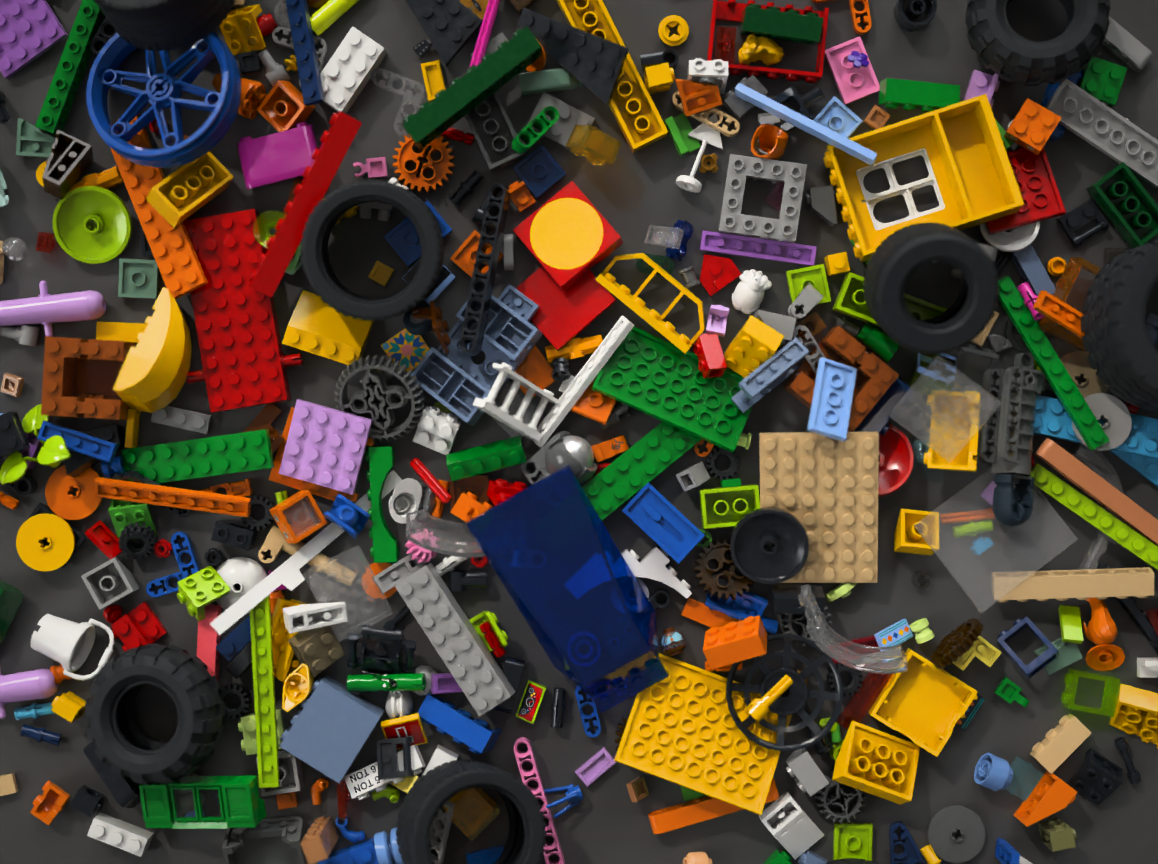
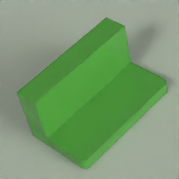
(678, 129)

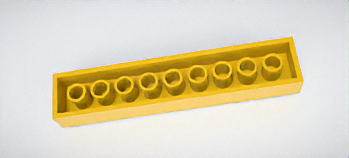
(631, 100)

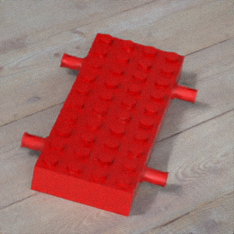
(232, 320)

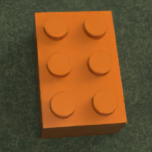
(735, 642)

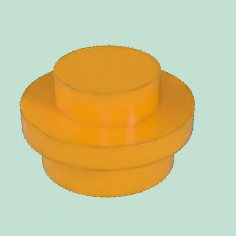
(1056, 266)

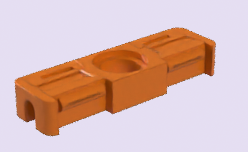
(237, 488)

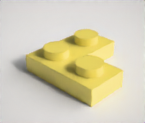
(982, 650)

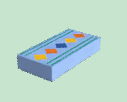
(894, 634)

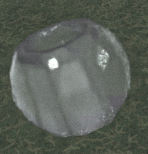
(14, 248)

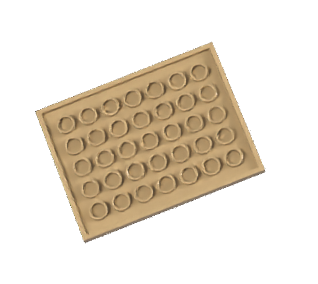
(833, 495)

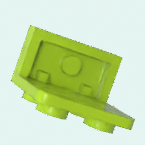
(201, 590)
(490, 617)

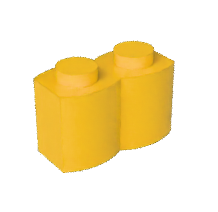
(69, 706)

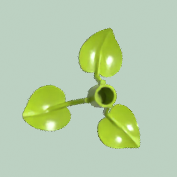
(50, 454)

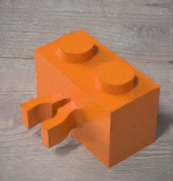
(469, 507)

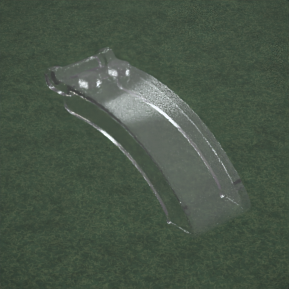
(441, 535)

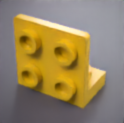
(242, 30)

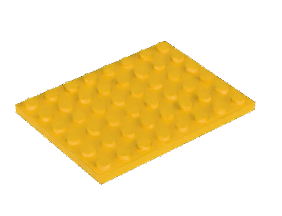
(690, 739)

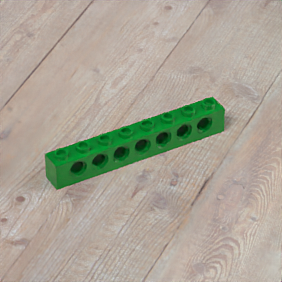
(70, 68)

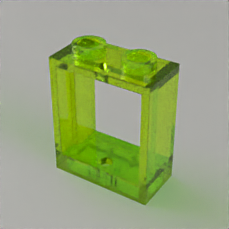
(1109, 694)

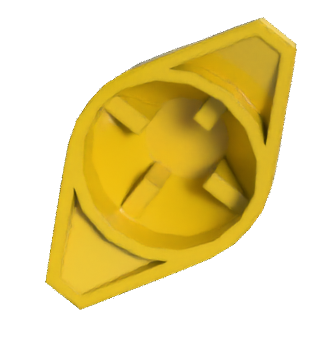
(297, 687)

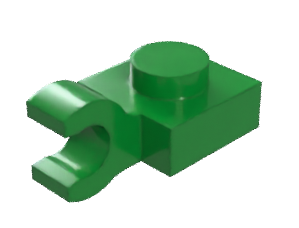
(1010, 691)

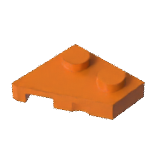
(697, 96)

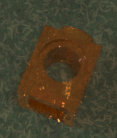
(817, 322)

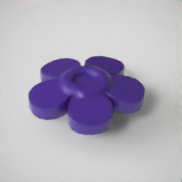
(858, 59)

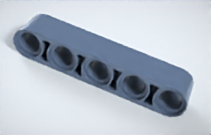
(1033, 271)

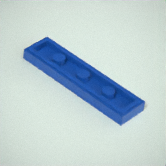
(79, 441)

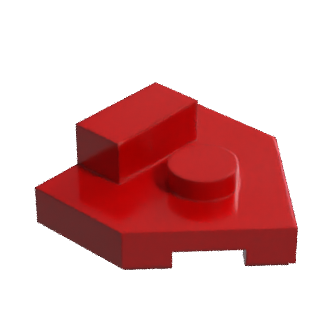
(717, 273)

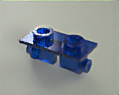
(681, 252)

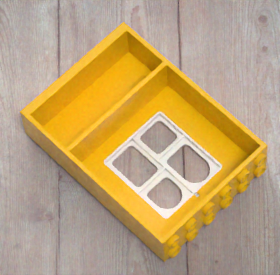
(963, 165)

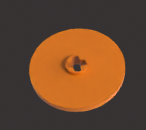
(68, 505)

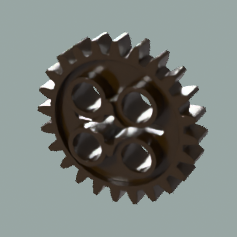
(715, 555)
(956, 643)

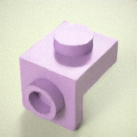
(717, 320)

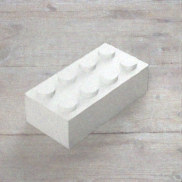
(350, 69)

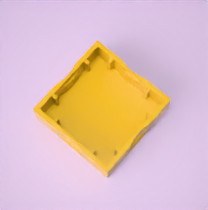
(923, 703)

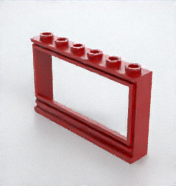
(733, 12)

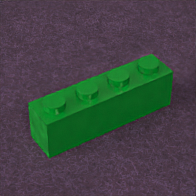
(917, 95)
(486, 458)

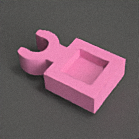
(374, 168)

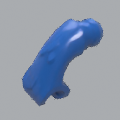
(348, 834)

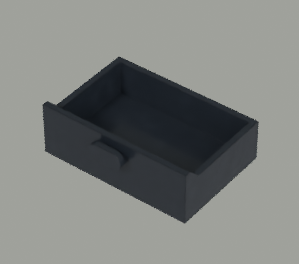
(786, 600)

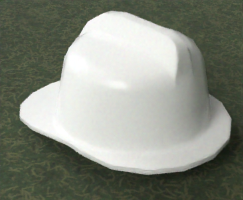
(405, 499)

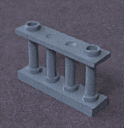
(769, 375)

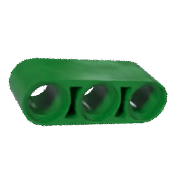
(542, 125)

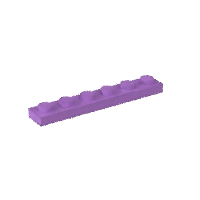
(758, 248)

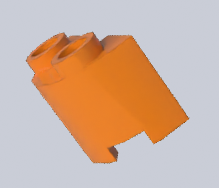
(50, 803)

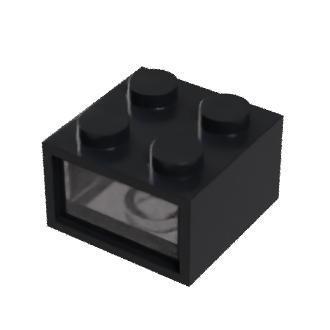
(12, 434)

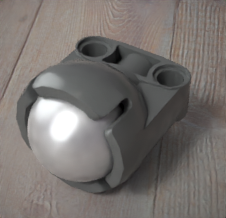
(559, 452)

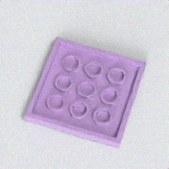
(325, 446)

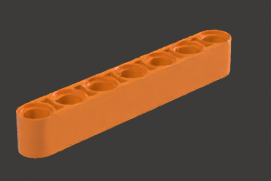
(697, 811)

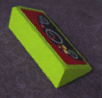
(530, 701)

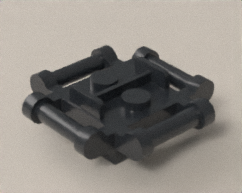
(381, 651)

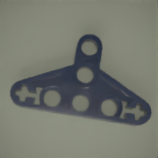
(911, 853)

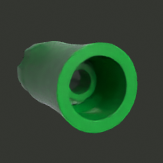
(878, 342)

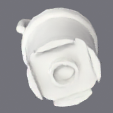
(70, 643)

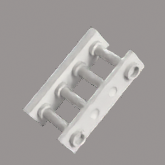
(502, 413)

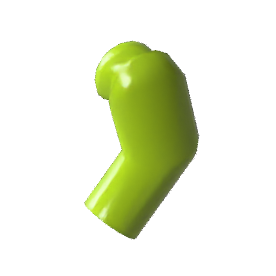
(390, 793)

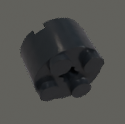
(914, 20)

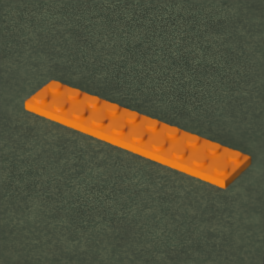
(168, 244)

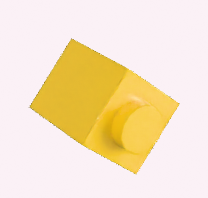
(836, 263)

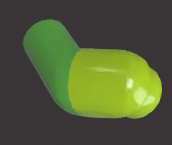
(835, 730)

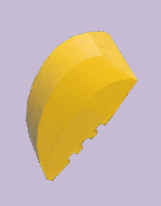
(160, 361)

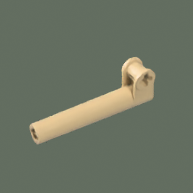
(276, 543)

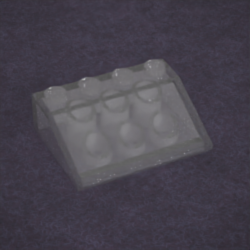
(349, 580)

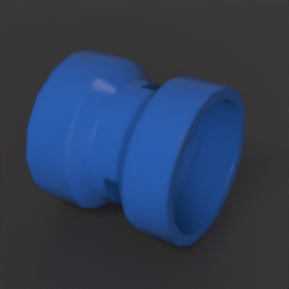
(115, 467)

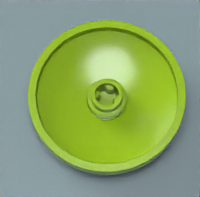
(92, 224)

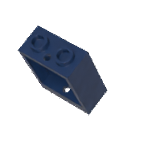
(1038, 663)

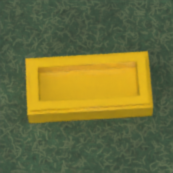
(433, 78)
(132, 428)

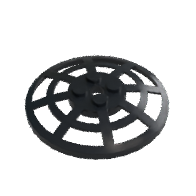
(796, 698)

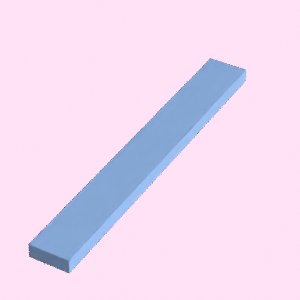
(805, 124)

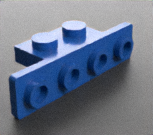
(743, 607)

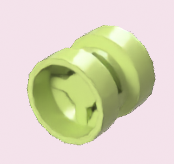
(921, 630)

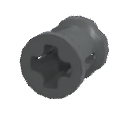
(689, 277)

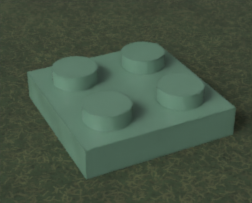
(138, 279)

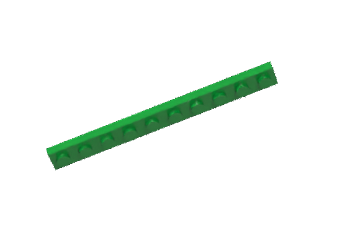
(1051, 365)

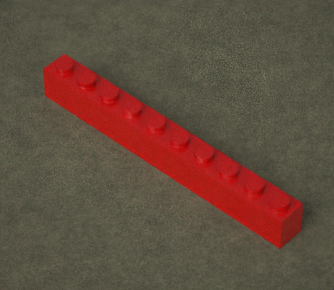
(307, 196)

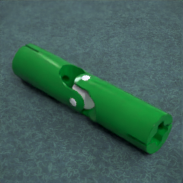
(376, 682)

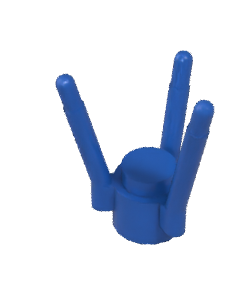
(572, 795)

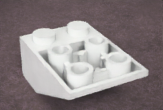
(790, 825)

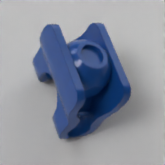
(347, 516)

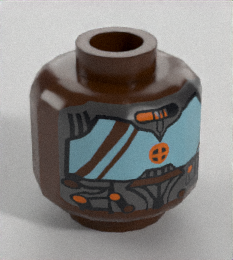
(672, 642)

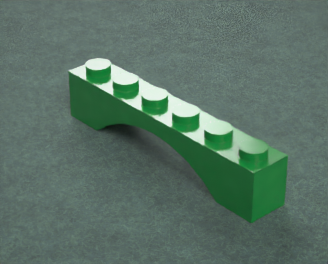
(385, 544)

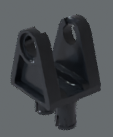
(805, 101)

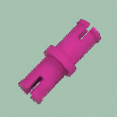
(1027, 292)

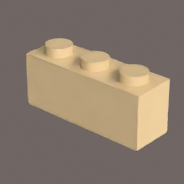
(1060, 743)

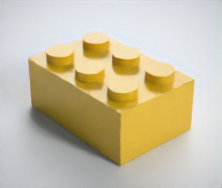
(752, 347)

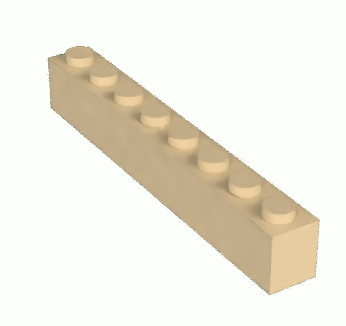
(1084, 584)

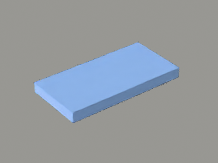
(832, 399)

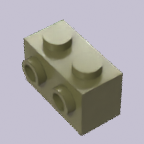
(1057, 834)

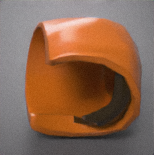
(769, 142)

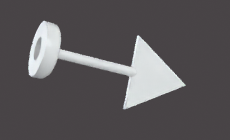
(707, 136)

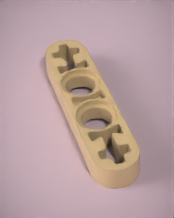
(703, 117)

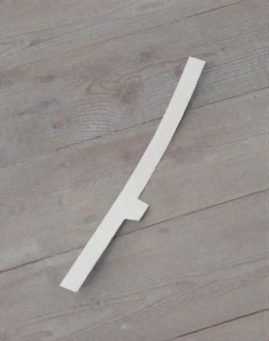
(289, 572)

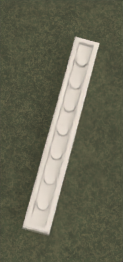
(583, 379)

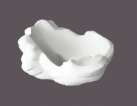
(750, 291)

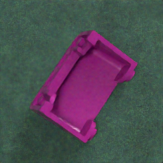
(277, 155)

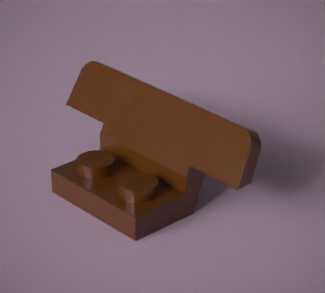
(264, 420)

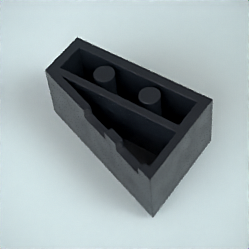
(80, 462)

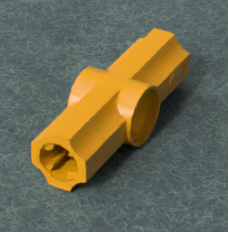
(105, 179)
(575, 348)

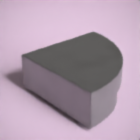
(998, 342)

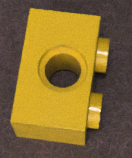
(658, 78)

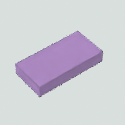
(595, 766)

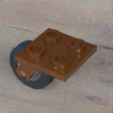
(425, 319)

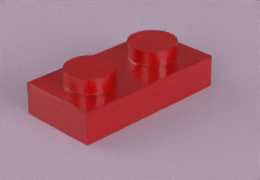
(104, 539)

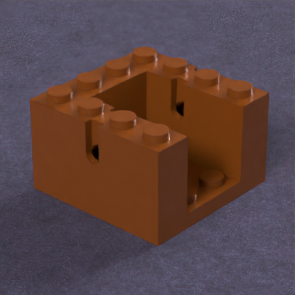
(80, 368)
(870, 383)

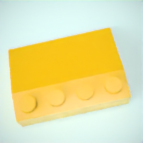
(326, 332)
(877, 763)

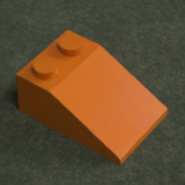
(1047, 798)

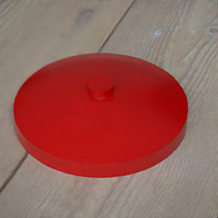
(894, 461)

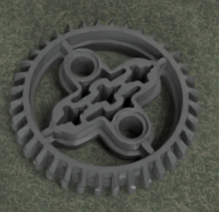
(381, 411)

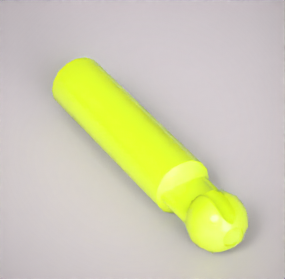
(329, 14)

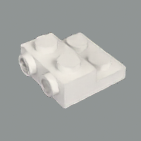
(709, 72)
(437, 430)

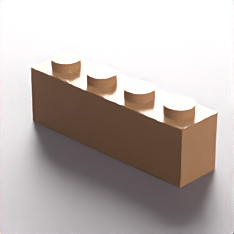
(319, 840)

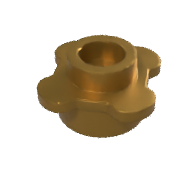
(713, 161)

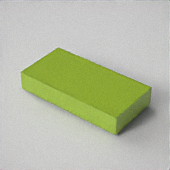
(1070, 624)

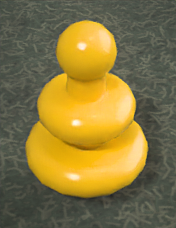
(291, 63)

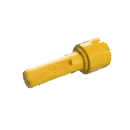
(760, 707)

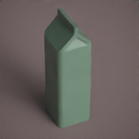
(547, 81)

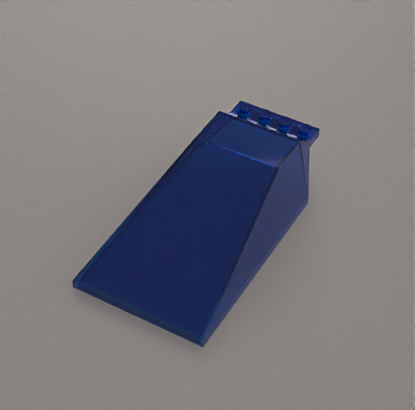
(573, 588)

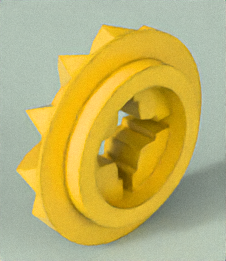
(671, 22)

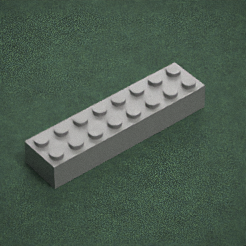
(455, 639)

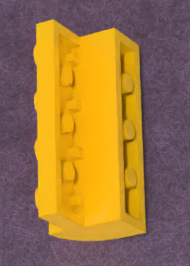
(283, 655)

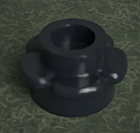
(209, 557)

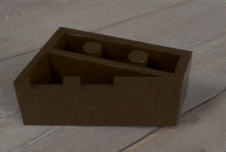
(66, 164)

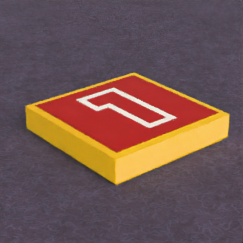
(405, 727)

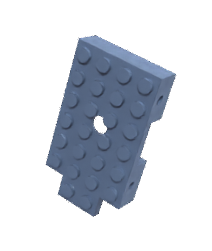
(507, 339)

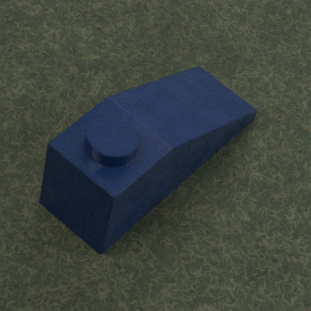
(236, 640)

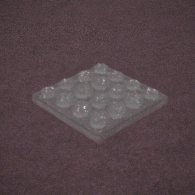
(944, 408)

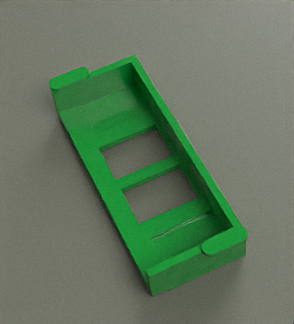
(237, 796)

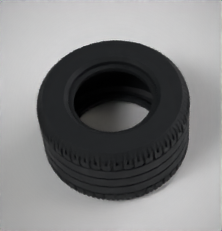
(903, 255)

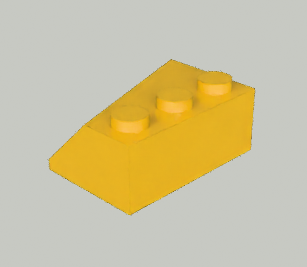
(1137, 713)

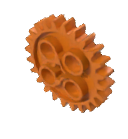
(441, 167)

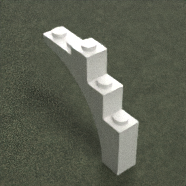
(654, 567)

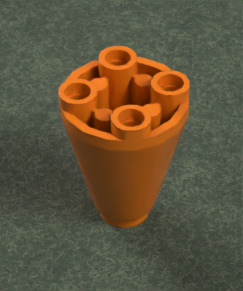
(251, 95)

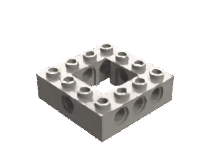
(739, 224)

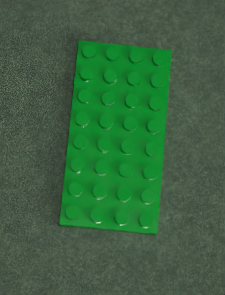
(670, 387)

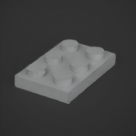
(567, 119)

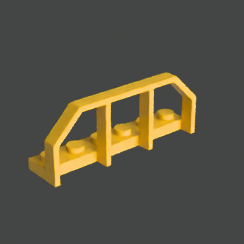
(638, 305)

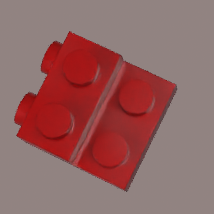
(502, 490)
(138, 627)

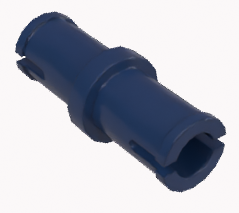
(41, 735)

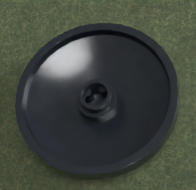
(769, 545)

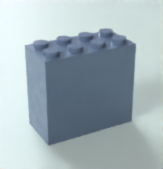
(331, 727)

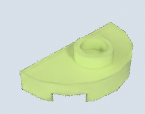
(841, 590)

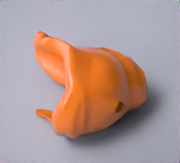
(1101, 626)

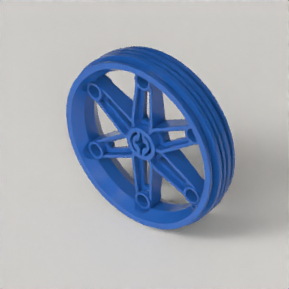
(163, 92)

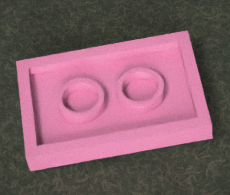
(851, 81)

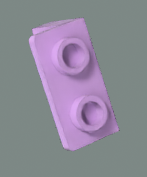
(981, 84)

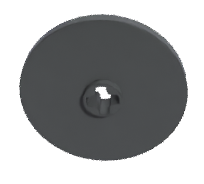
(964, 846)

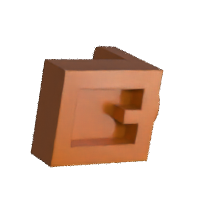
(521, 196)

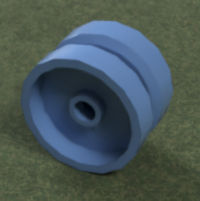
(387, 847)

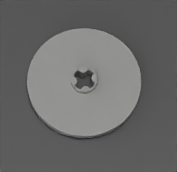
(1115, 414)

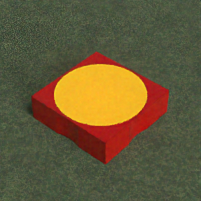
(568, 236)

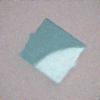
(1024, 778)

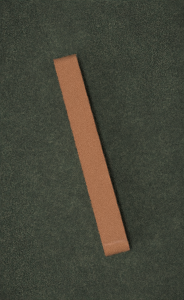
(1099, 489)

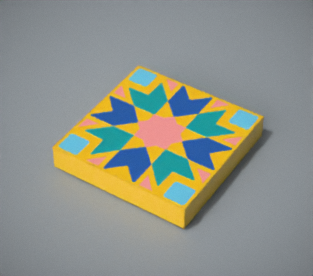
(407, 348)

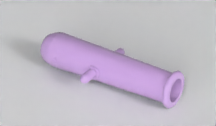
(52, 309)
(26, 687)

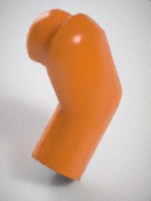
(316, 790)

